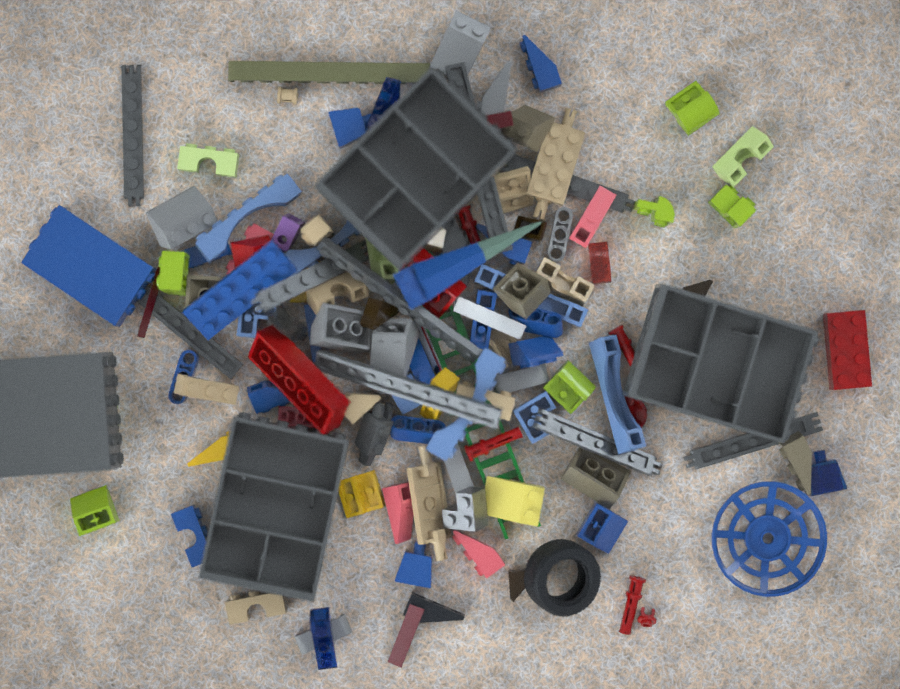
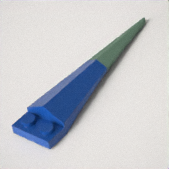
(432, 276)

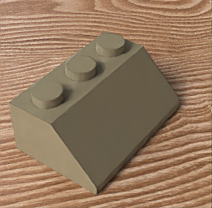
(596, 477)

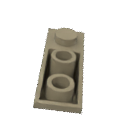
(800, 460)

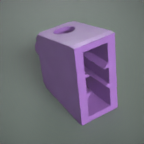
(290, 228)

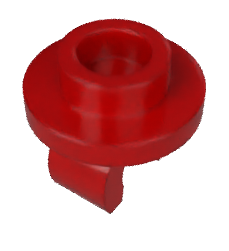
(646, 620)

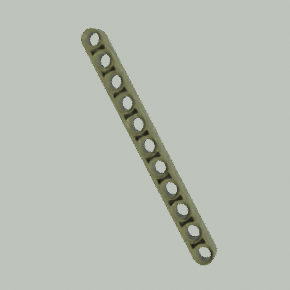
(324, 72)

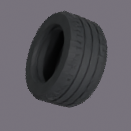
(579, 595)

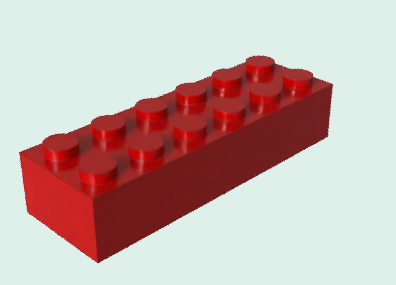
(298, 379)

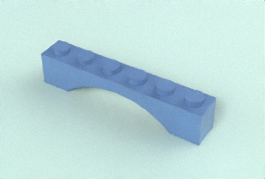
(278, 194)
(308, 257)
(569, 311)
(625, 429)
(445, 439)

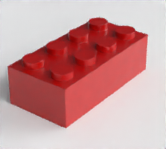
(847, 350)

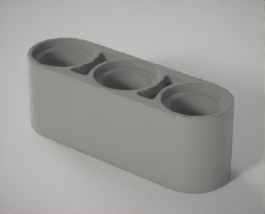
(565, 227)
(521, 379)
(458, 471)
(340, 629)

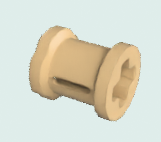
(287, 95)

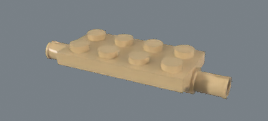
(555, 164)
(428, 500)

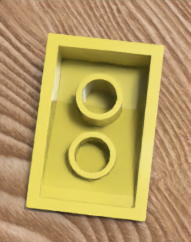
(514, 500)

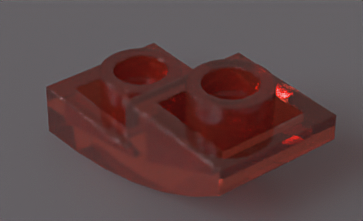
(599, 263)

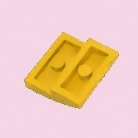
(354, 488)

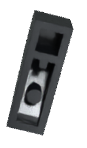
(432, 610)

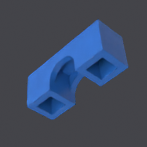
(189, 519)

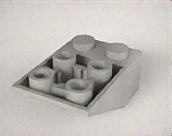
(394, 345)

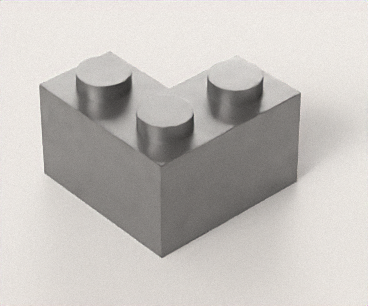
(469, 512)

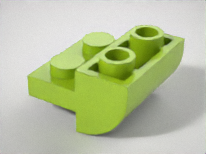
(692, 107)
(661, 211)
(569, 387)

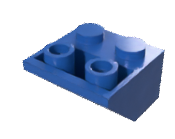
(534, 351)
(601, 527)

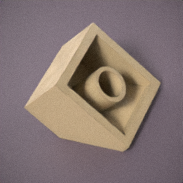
(360, 404)

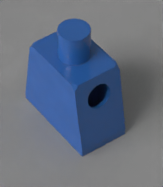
(348, 125)
(415, 567)

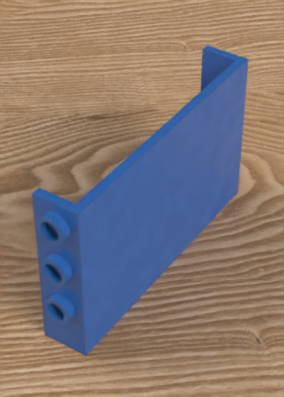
(89, 266)

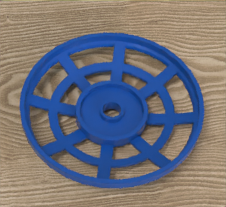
(777, 547)

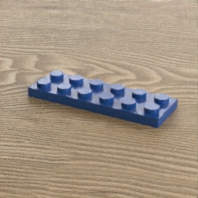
(234, 292)

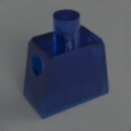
(825, 475)

